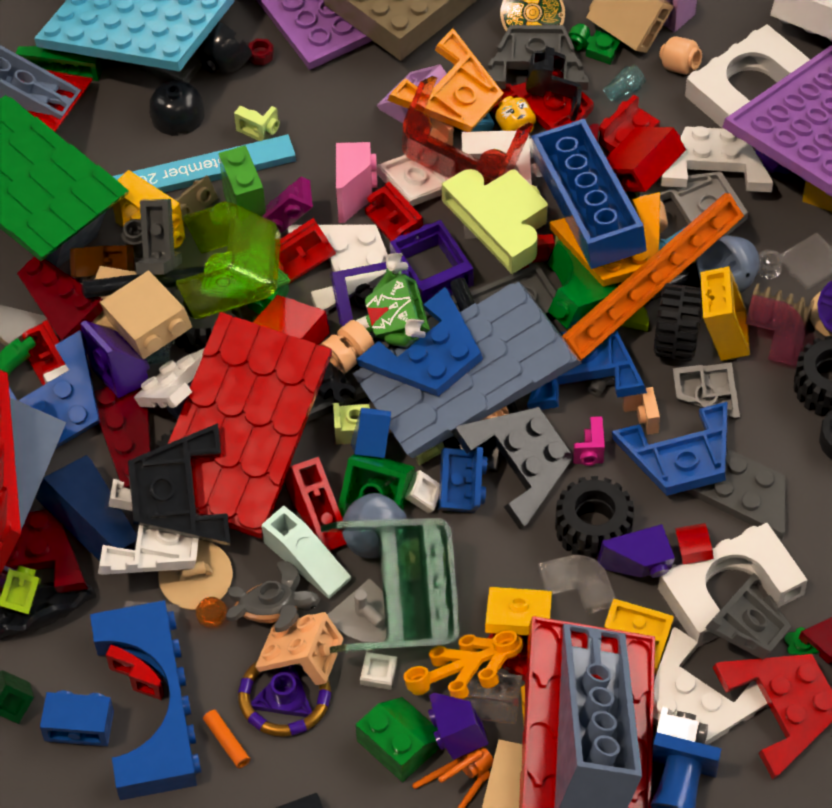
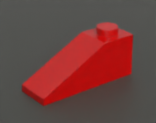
(314, 500)

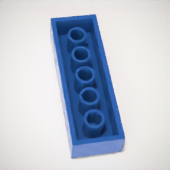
(588, 194)

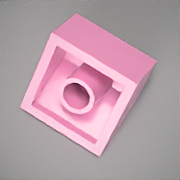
(354, 177)

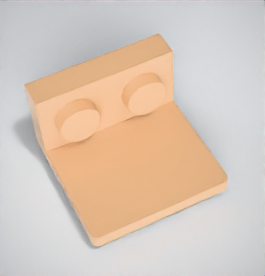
(304, 643)

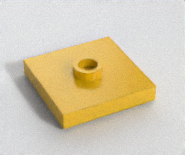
(514, 608)

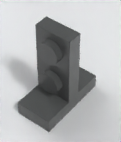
(157, 238)

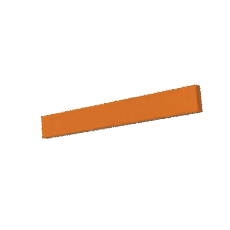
(653, 276)

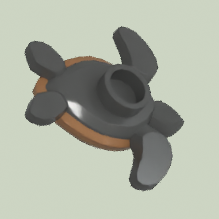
(273, 600)

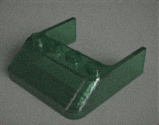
(415, 582)

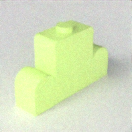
(499, 214)

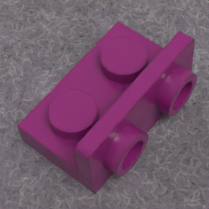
(290, 204)

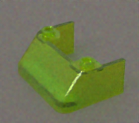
(242, 273)

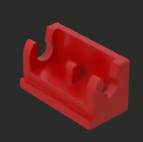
(392, 212)
(303, 250)
(44, 355)

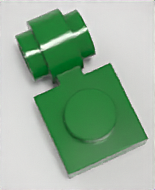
(599, 47)

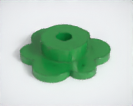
(795, 645)

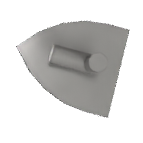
(362, 614)

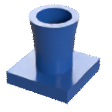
(683, 766)

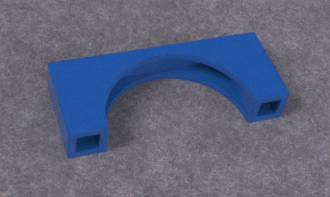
(166, 758)

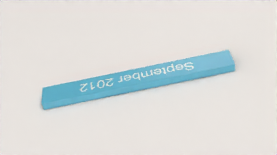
(184, 172)

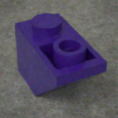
(458, 725)

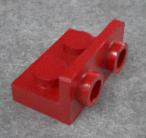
(622, 122)

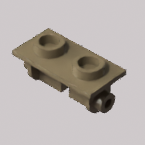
(197, 197)

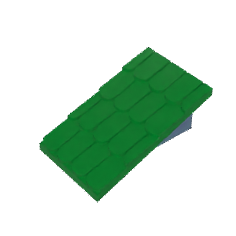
(49, 188)

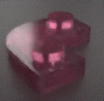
(786, 324)

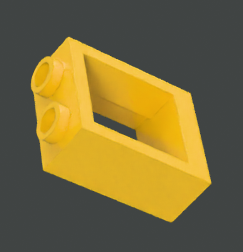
(129, 206)
(724, 313)

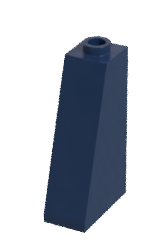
(80, 503)

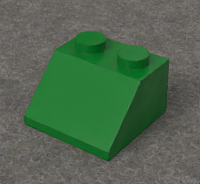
(374, 475)
(397, 736)

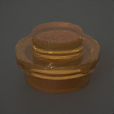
(211, 612)

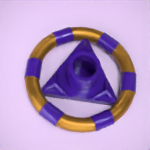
(282, 696)

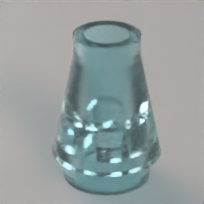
(626, 82)

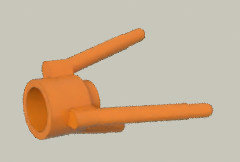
(472, 764)

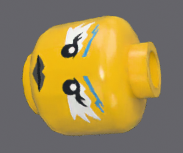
(514, 114)

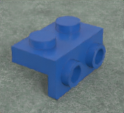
(462, 480)

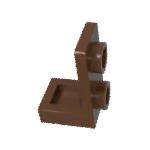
(86, 260)

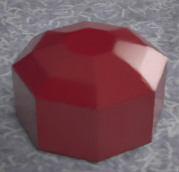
(262, 51)

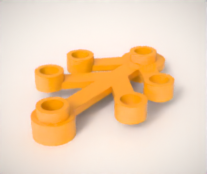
(467, 662)

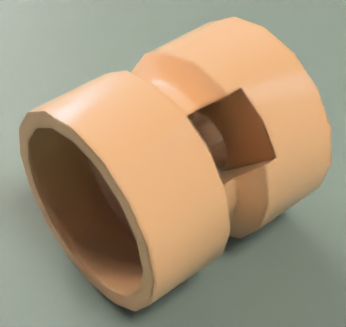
(348, 345)

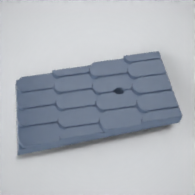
(518, 355)

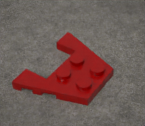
(550, 110)
(795, 695)

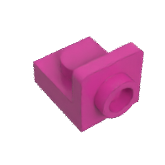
(593, 447)

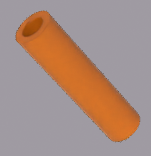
(226, 739)

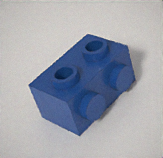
(77, 718)

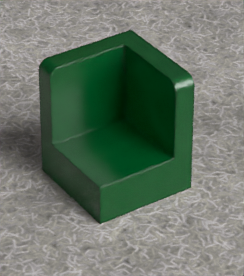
(14, 696)

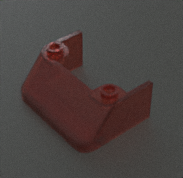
(446, 159)

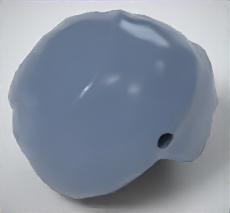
(732, 252)
(369, 507)

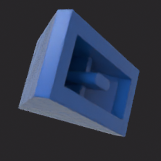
(371, 433)

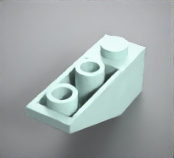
(301, 547)

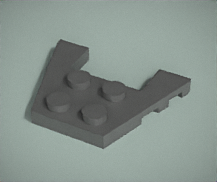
(523, 40)

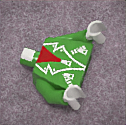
(396, 307)

